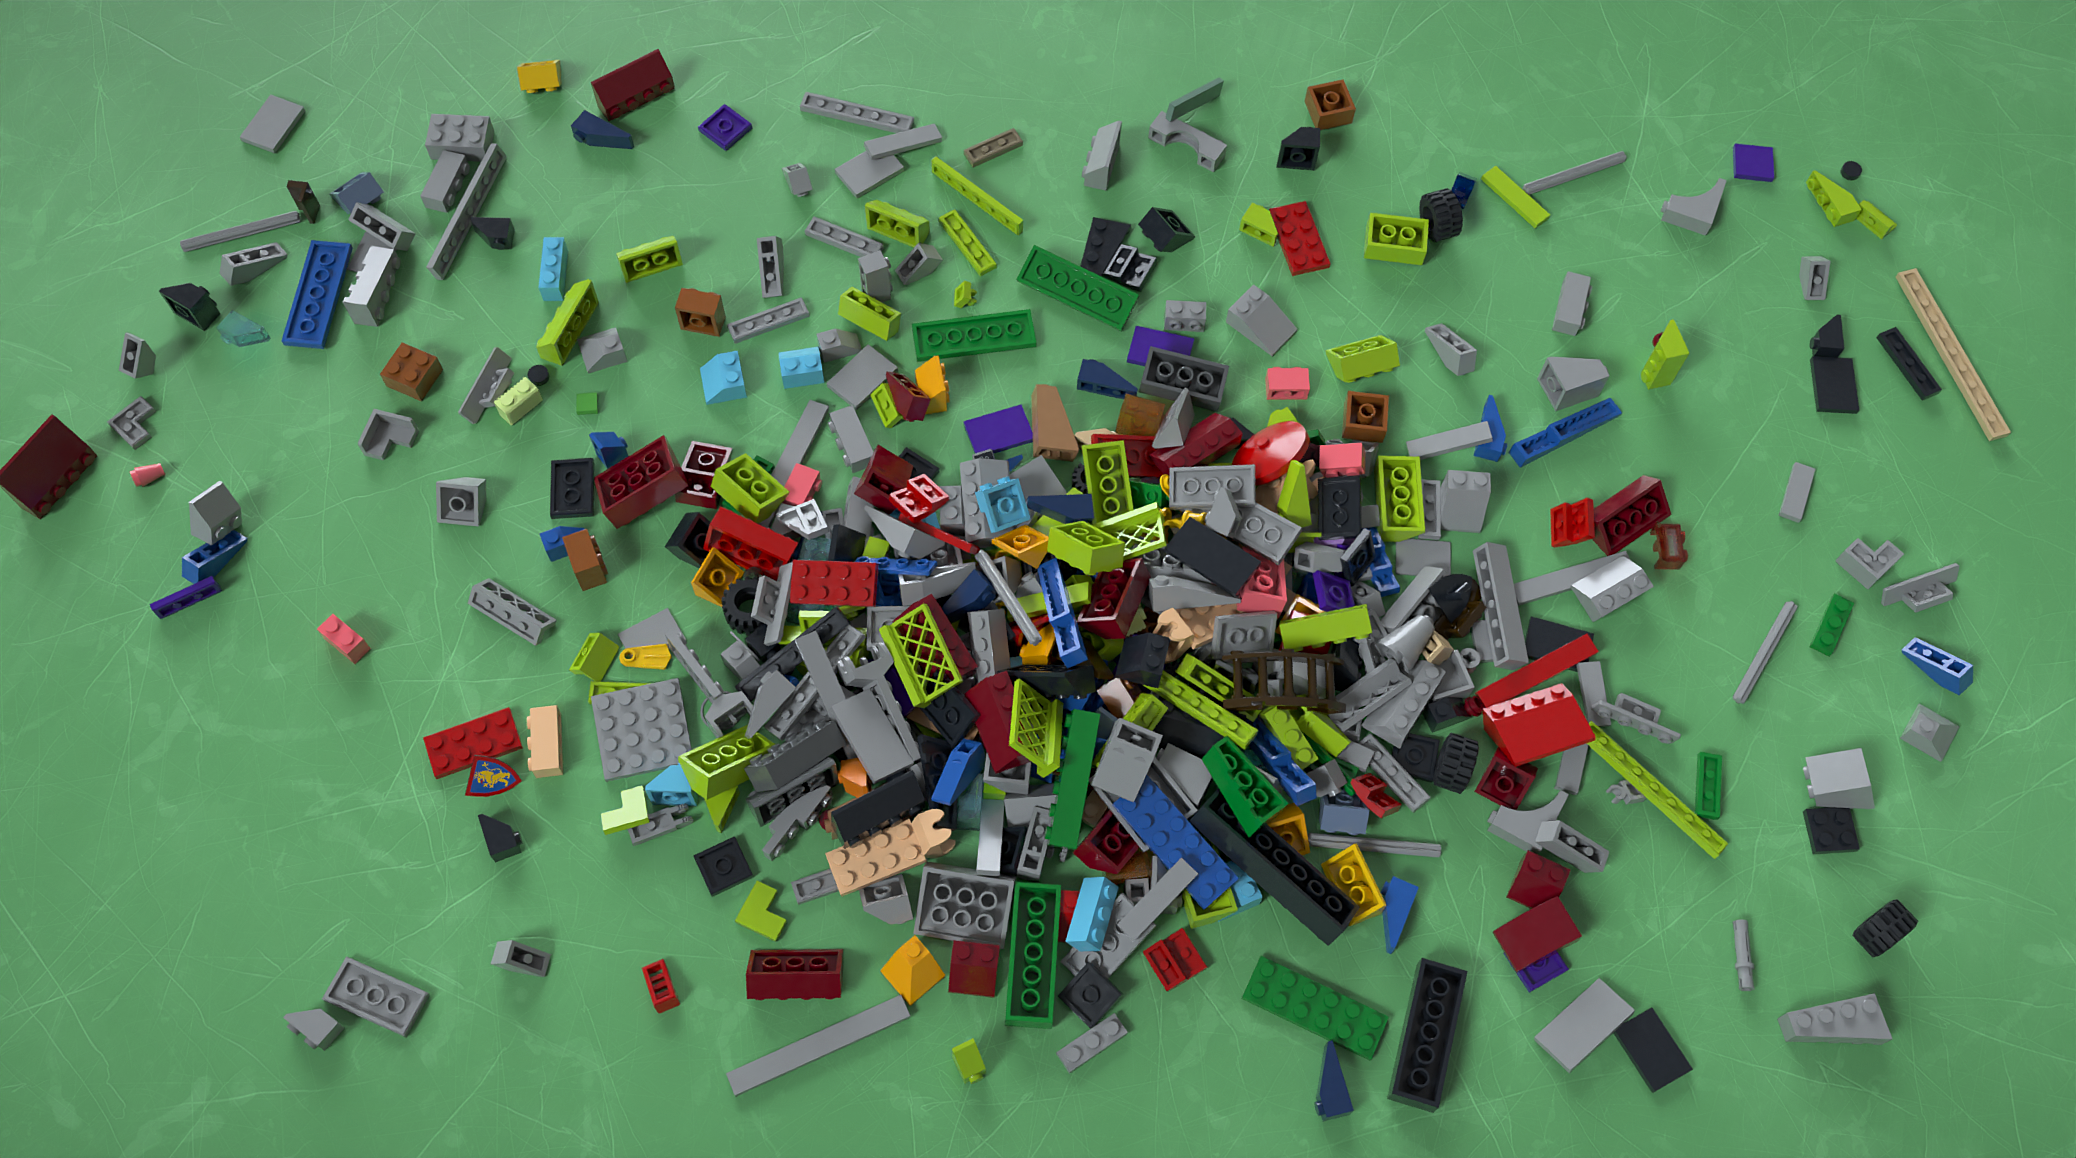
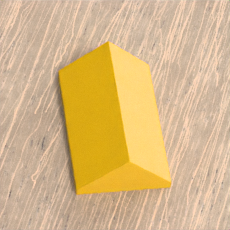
(1352, 876)

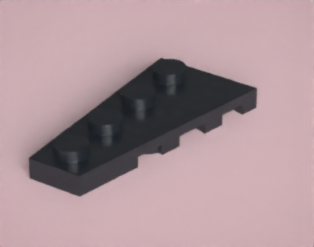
(1102, 244)
(934, 756)

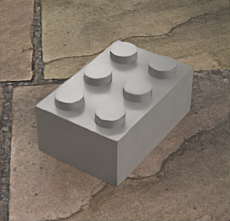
(460, 135)

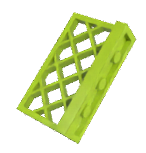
(1137, 522)
(903, 660)
(1048, 729)

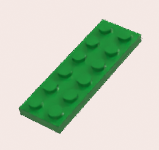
(1077, 288)
(974, 335)
(1315, 1008)

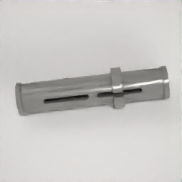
(1743, 954)

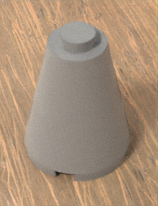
(1407, 642)

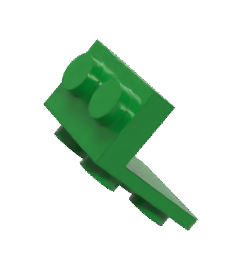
(1146, 494)

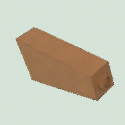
(1050, 426)

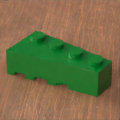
(1243, 786)

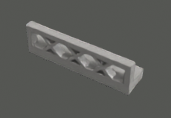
(508, 612)
(1365, 692)

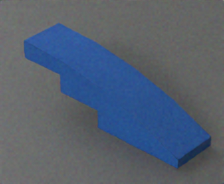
(1381, 567)

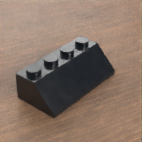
(1055, 679)
(1186, 731)
(878, 810)

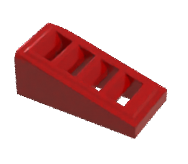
(667, 999)

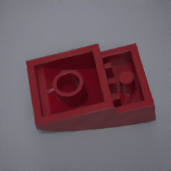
(699, 471)
(1537, 934)

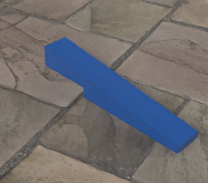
(1563, 432)
(1061, 614)
(1281, 766)

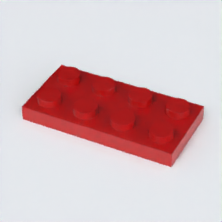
(1299, 238)
(1137, 453)
(834, 583)
(484, 736)

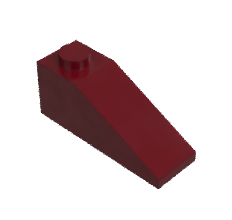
(908, 398)

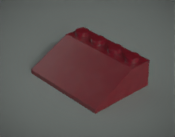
(45, 467)
(639, 482)

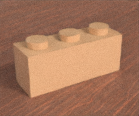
(545, 741)

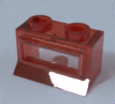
(1669, 546)

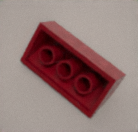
(632, 85)
(1202, 445)
(1629, 514)
(1115, 600)
(958, 651)
(994, 703)
(1107, 845)
(795, 974)

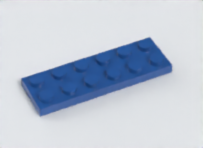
(317, 294)
(1174, 838)

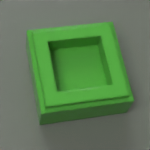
(587, 403)

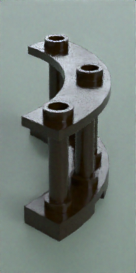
(1288, 700)

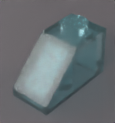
(241, 331)

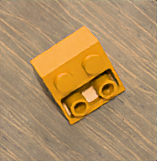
(931, 380)

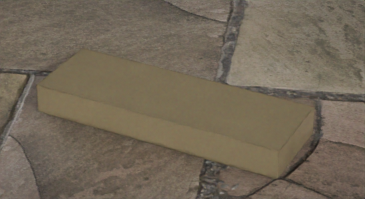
(993, 147)

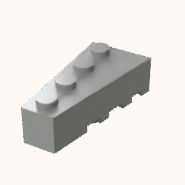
(372, 286)
(1161, 563)
(1845, 1021)

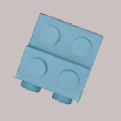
(1003, 503)

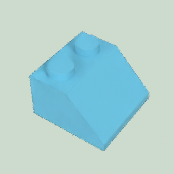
(801, 367)
(723, 378)
(671, 788)
(1244, 890)

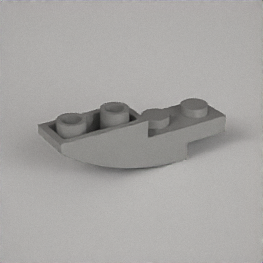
(800, 813)

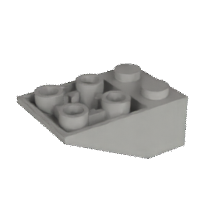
(1126, 759)

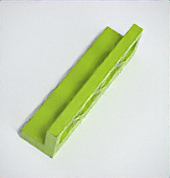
(1144, 712)

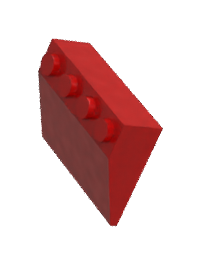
(1537, 725)

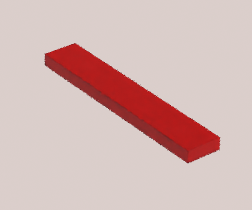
(1537, 671)

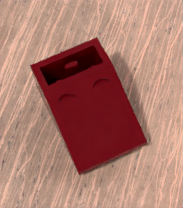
(883, 476)

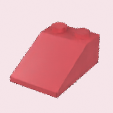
(1265, 589)

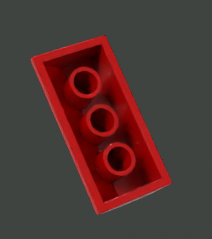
(749, 543)

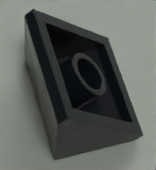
(1012, 846)

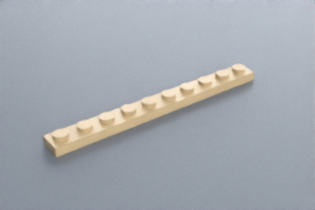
(1953, 355)

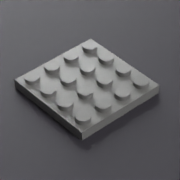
(641, 729)

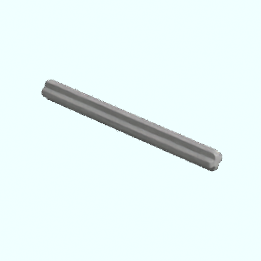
(1574, 172)
(240, 231)
(1008, 598)
(1764, 652)
(1375, 845)

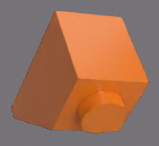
(854, 777)

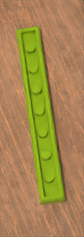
(1657, 793)

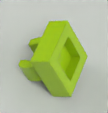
(963, 295)

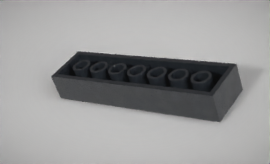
(1278, 870)

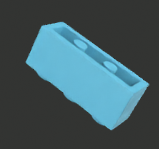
(553, 269)
(1092, 914)

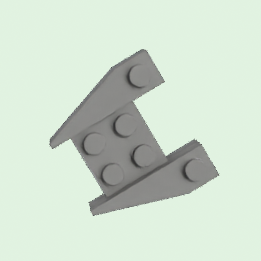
(943, 580)

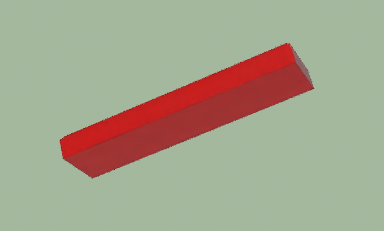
(942, 535)

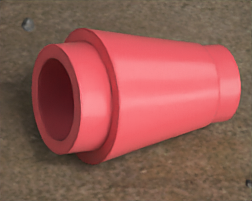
(146, 474)

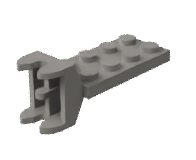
(871, 677)
(725, 707)

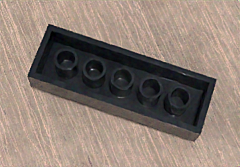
(1427, 1035)

